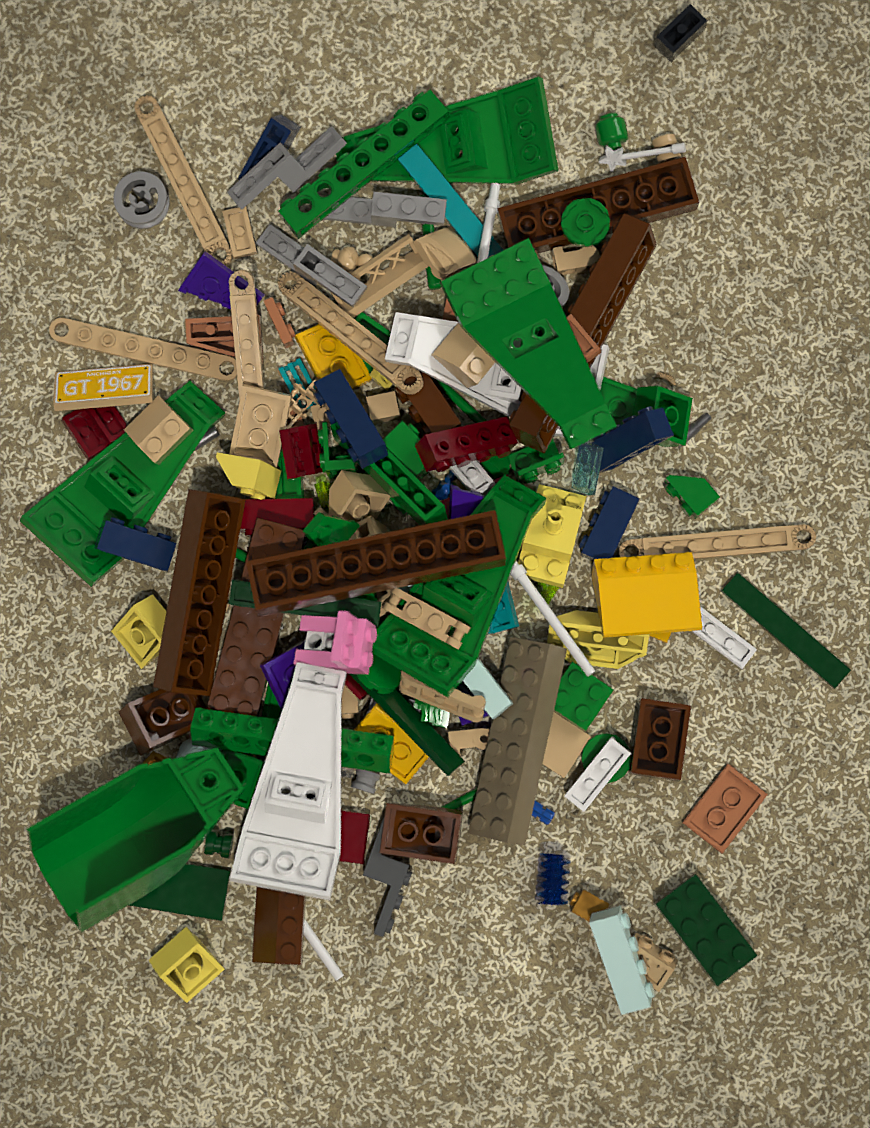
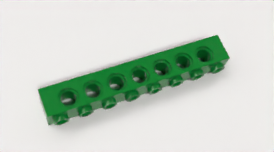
(379, 161)
(256, 733)

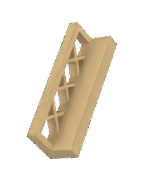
(385, 281)

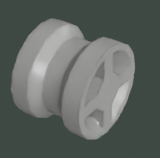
(365, 781)

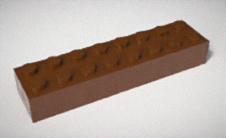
(644, 194)
(199, 593)
(250, 638)

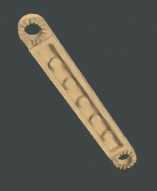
(182, 179)
(348, 331)
(246, 332)
(143, 349)
(725, 542)

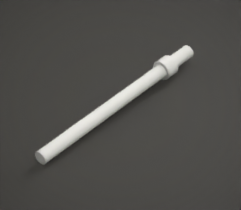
(490, 208)
(519, 574)

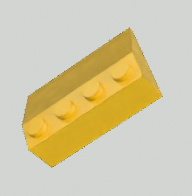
(647, 594)

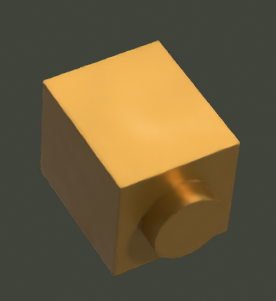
(586, 903)

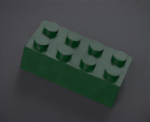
(705, 930)

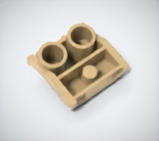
(445, 252)

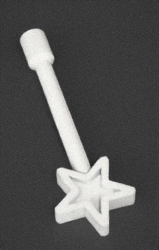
(618, 158)

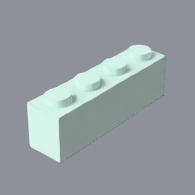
(621, 959)

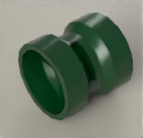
(219, 843)

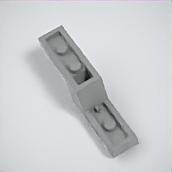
(290, 170)
(389, 208)
(311, 265)

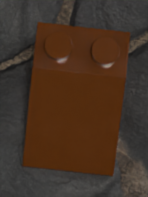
(159, 718)
(421, 832)

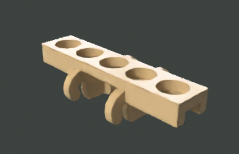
(299, 411)

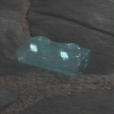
(587, 468)

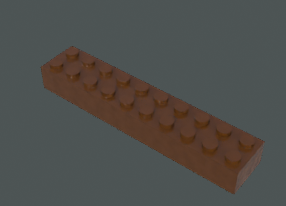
(596, 311)
(376, 563)

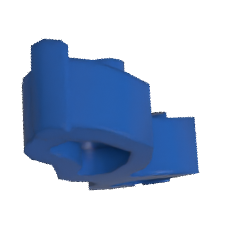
(443, 489)

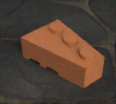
(214, 334)

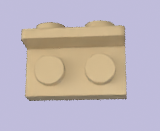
(658, 961)

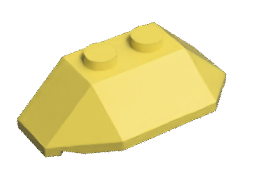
(602, 652)

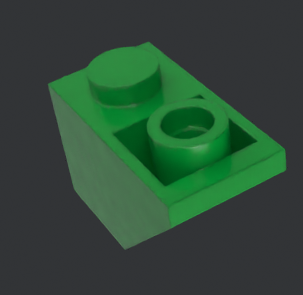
(693, 492)

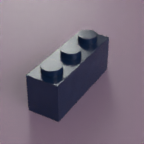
(609, 524)
(135, 544)

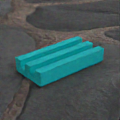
(290, 366)

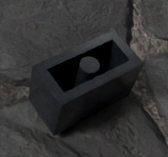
(680, 33)

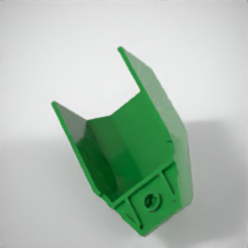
(131, 833)

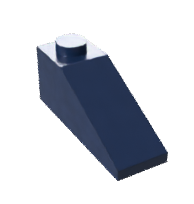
(277, 131)

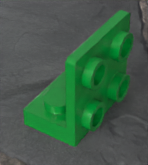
(531, 463)
(328, 465)

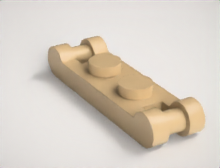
(426, 618)
(457, 703)

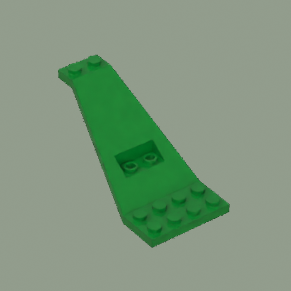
(509, 300)

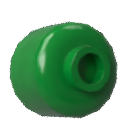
(611, 131)

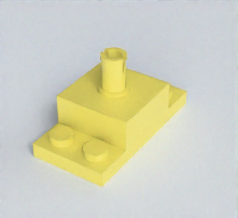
(552, 536)

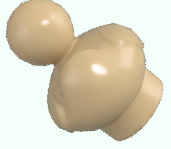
(349, 258)

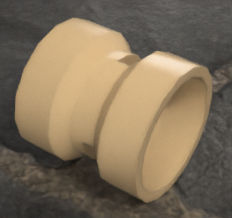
(665, 141)

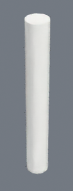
(322, 952)

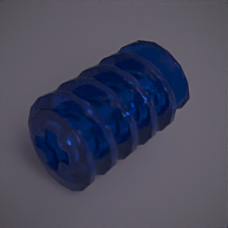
(553, 879)

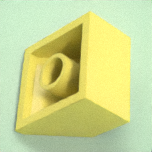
(250, 475)
(142, 630)
(186, 964)

